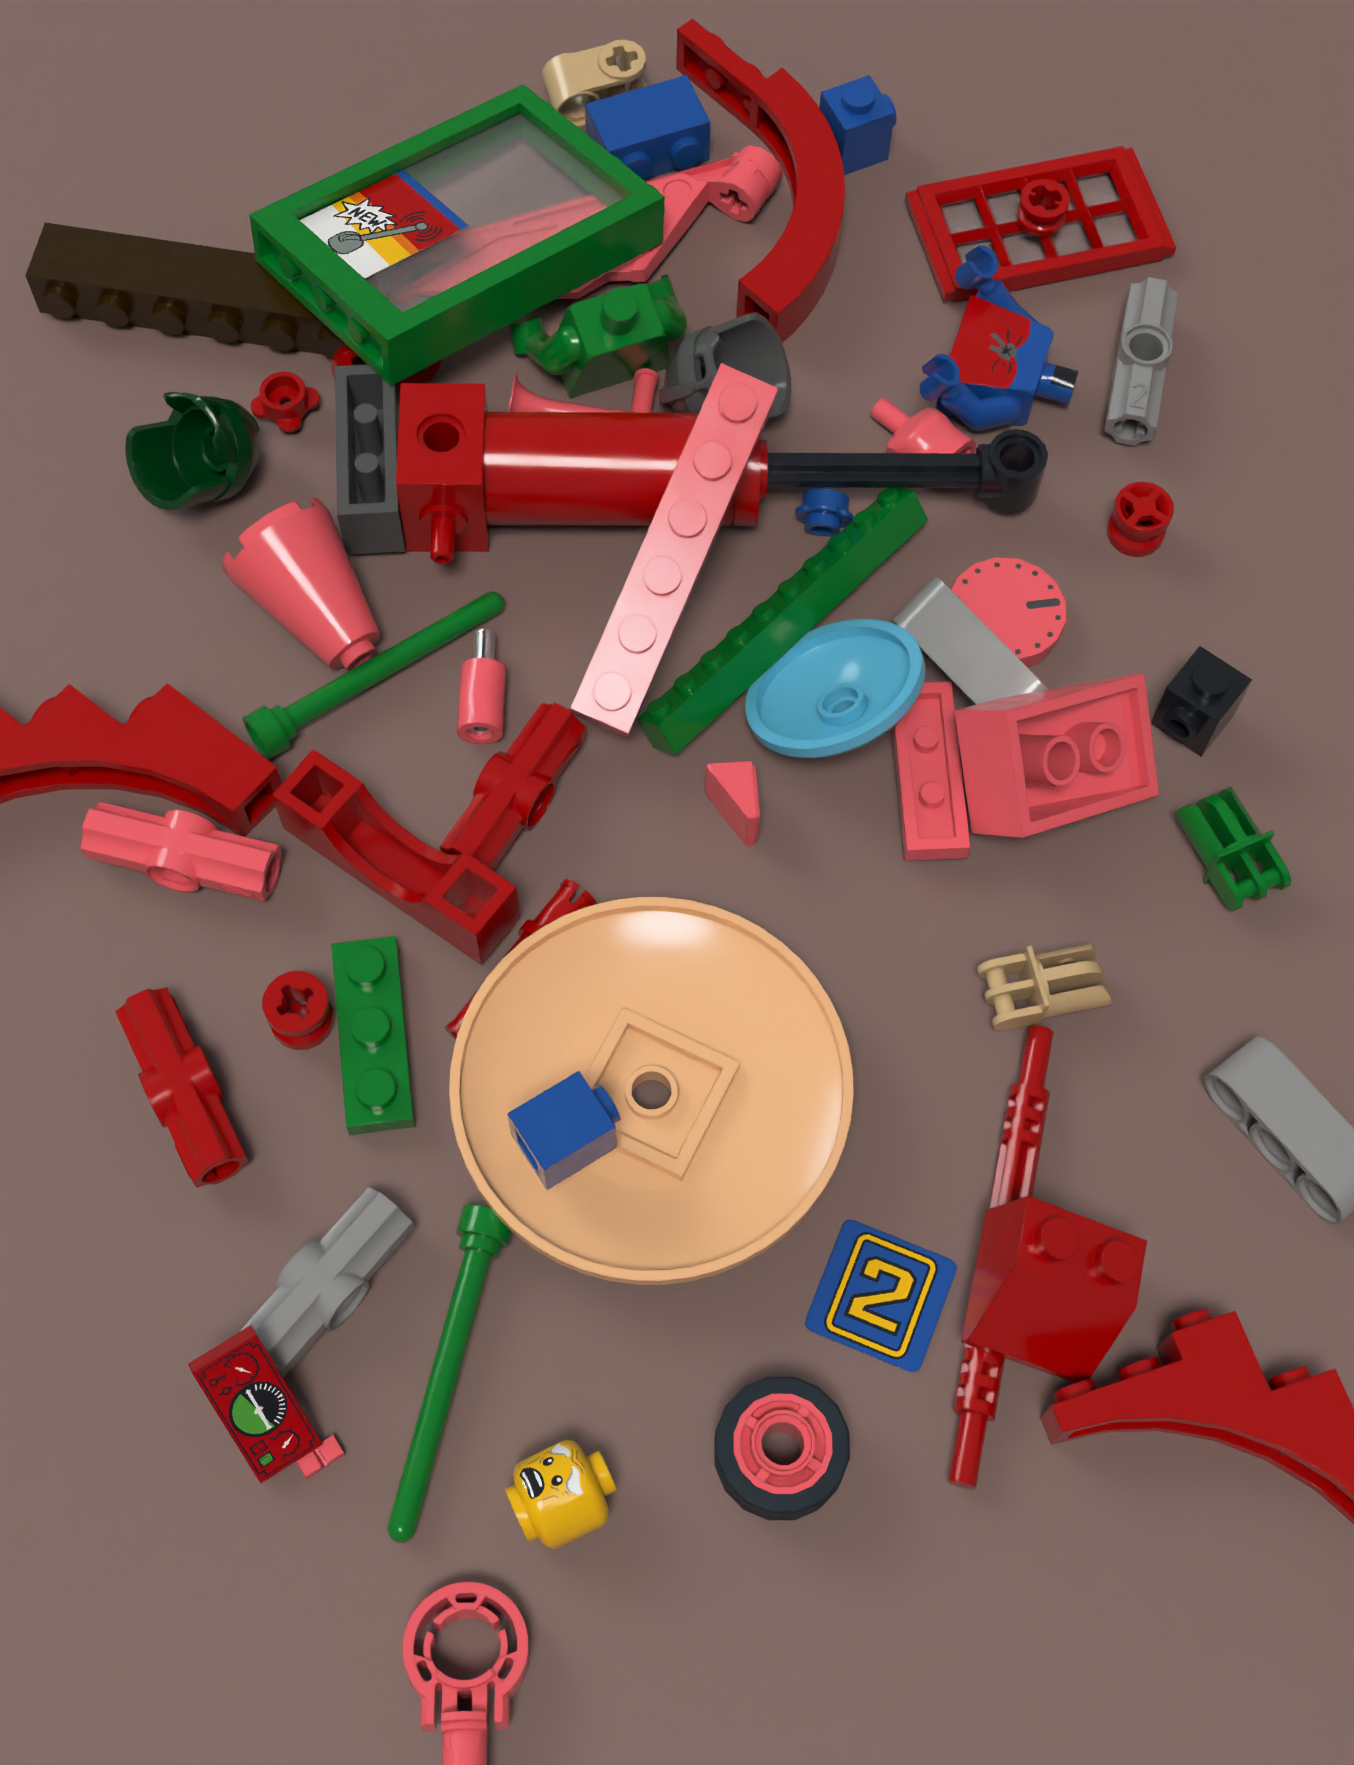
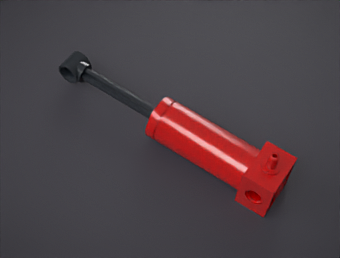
(611, 468)

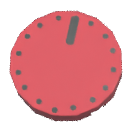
(1016, 604)

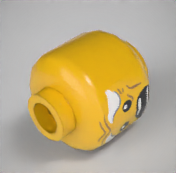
(560, 1494)

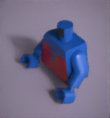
(996, 356)

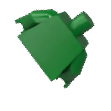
(606, 337)

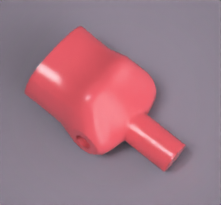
(921, 433)

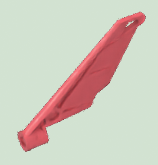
(731, 184)

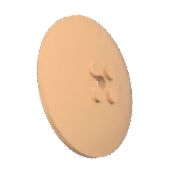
(674, 1000)

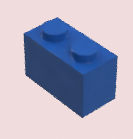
(652, 127)

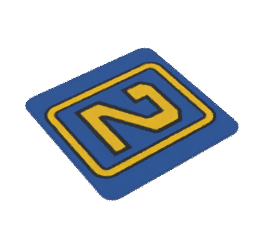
(881, 1295)

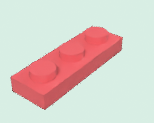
(931, 778)

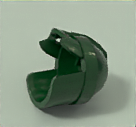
(195, 455)

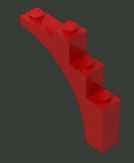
(161, 752)
(1220, 1394)

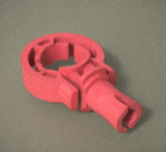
(465, 1731)

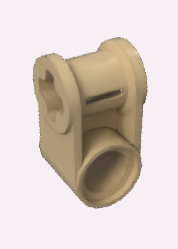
(592, 76)

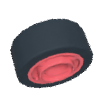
(790, 1408)

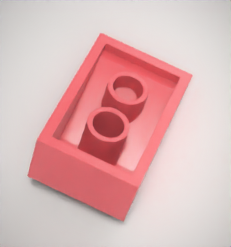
(1056, 755)

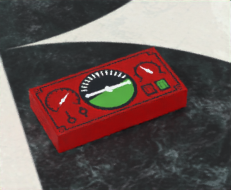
(255, 1404)

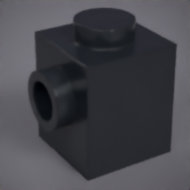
(1200, 701)

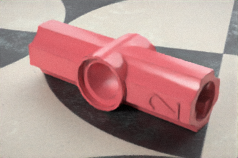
(181, 851)

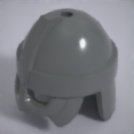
(742, 344)

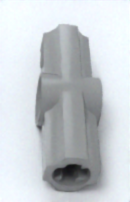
(1141, 362)
(329, 1278)

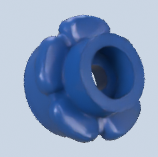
(824, 511)

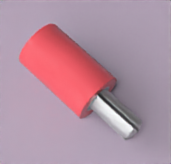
(482, 693)

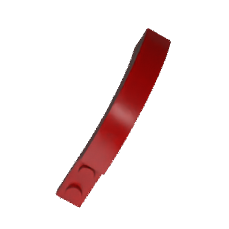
(800, 138)

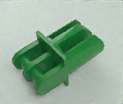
(1232, 843)

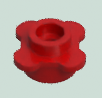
(283, 388)

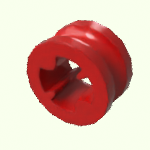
(1036, 218)

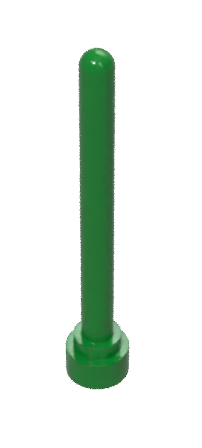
(276, 726)
(481, 1241)

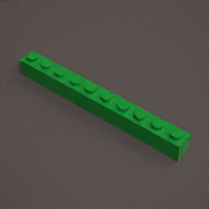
(781, 620)

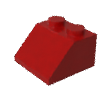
(1051, 1288)

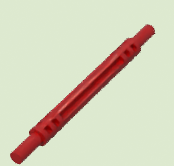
(1012, 1181)

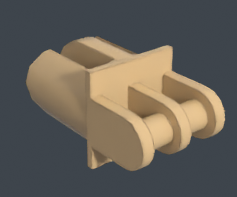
(1049, 982)

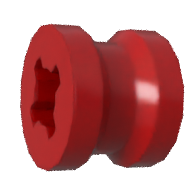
(1134, 504)
(304, 1024)

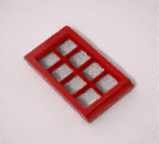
(1106, 228)

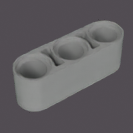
(964, 646)
(1288, 1125)

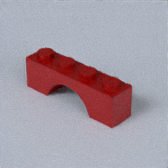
(440, 890)

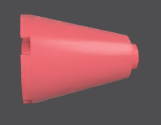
(306, 582)

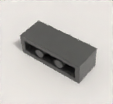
(367, 461)

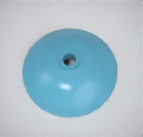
(836, 689)

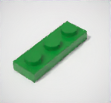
(372, 1036)

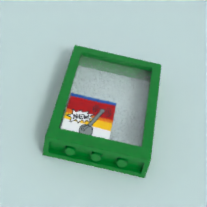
(457, 231)

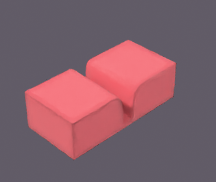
(320, 1457)

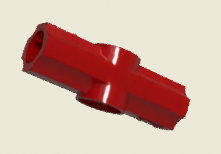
(516, 786)
(181, 1087)

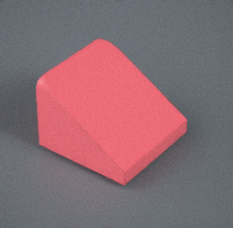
(735, 795)

